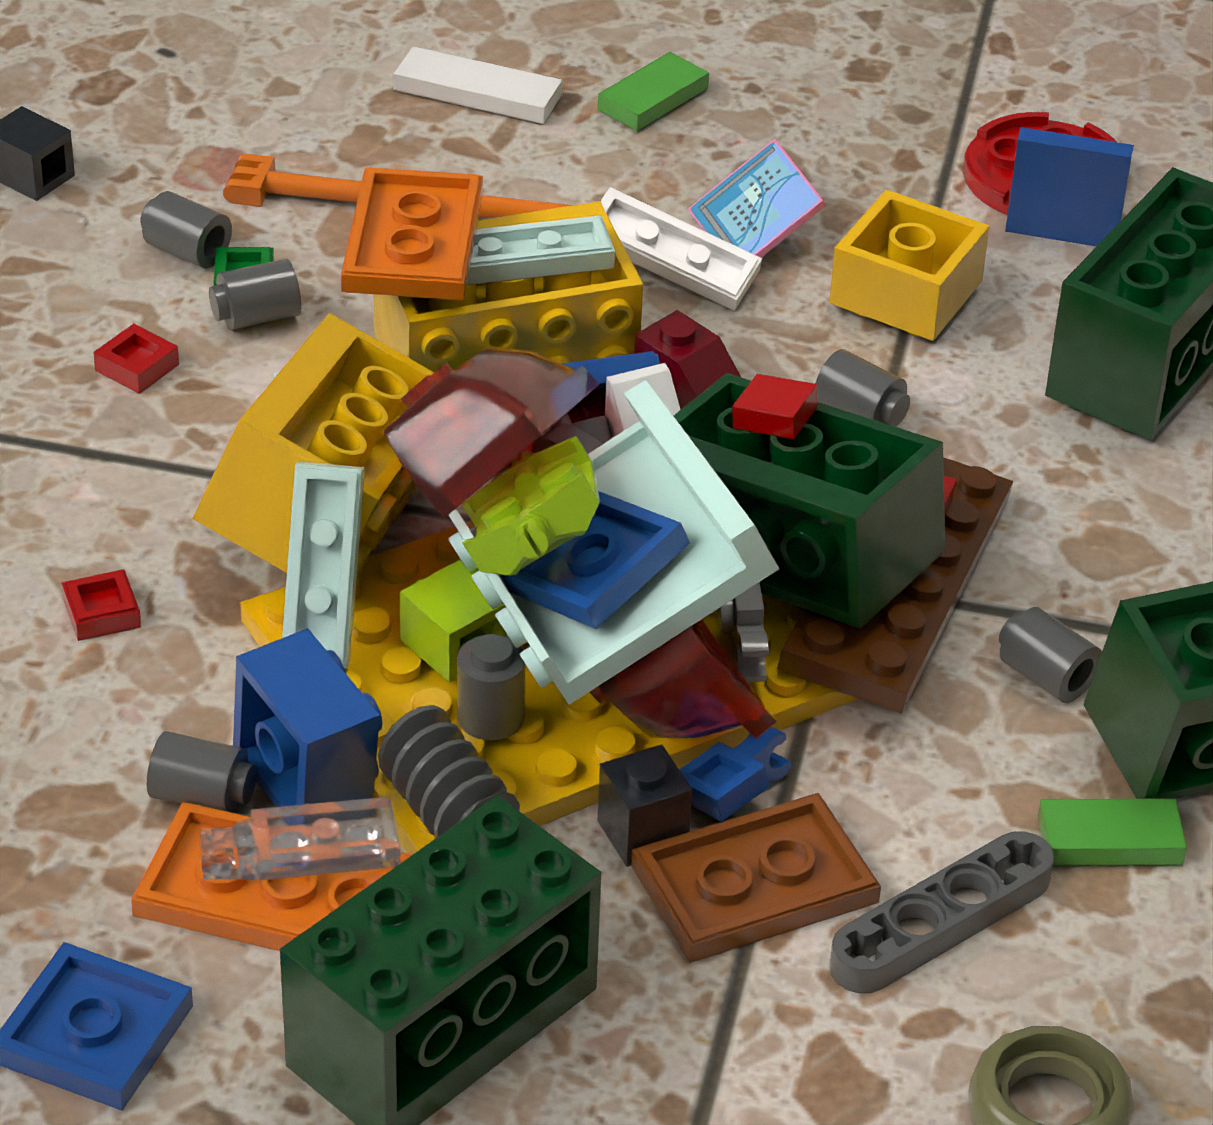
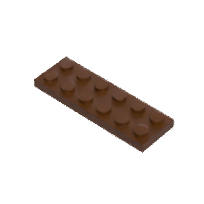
(894, 646)

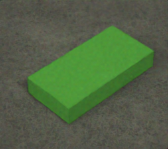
(653, 91)
(1113, 831)

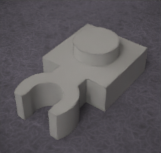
(749, 641)

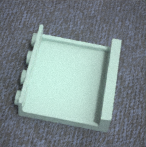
(665, 473)

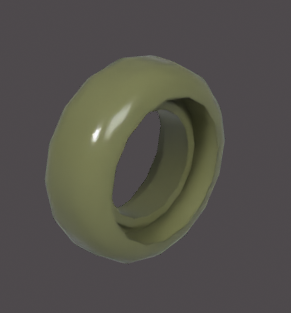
(1054, 1052)

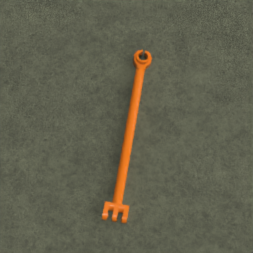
(256, 177)

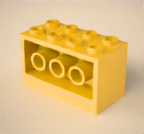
(554, 315)
(323, 410)

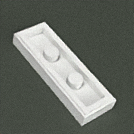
(477, 85)
(681, 250)

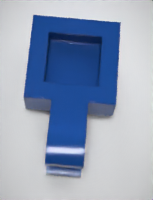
(731, 777)

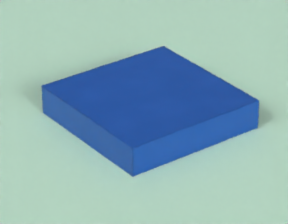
(1067, 186)
(604, 566)
(93, 1025)

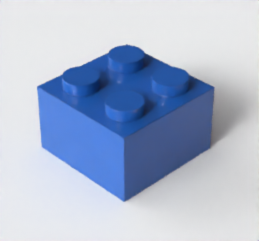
(305, 723)

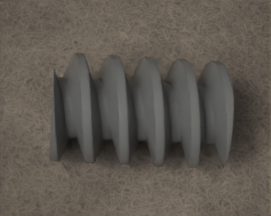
(437, 769)

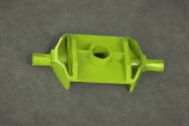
(532, 508)

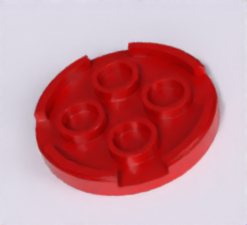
(992, 153)

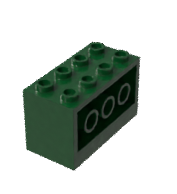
(1140, 312)
(841, 506)
(1157, 692)
(441, 968)

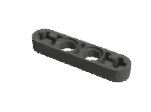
(933, 902)

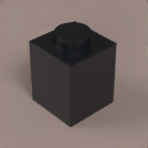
(34, 153)
(642, 800)

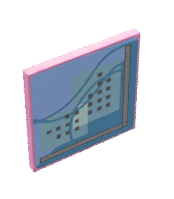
(759, 202)

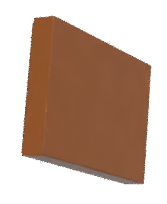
(755, 877)

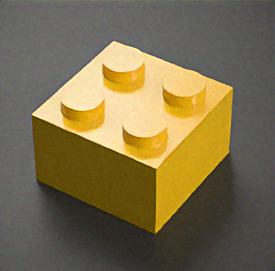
(909, 264)

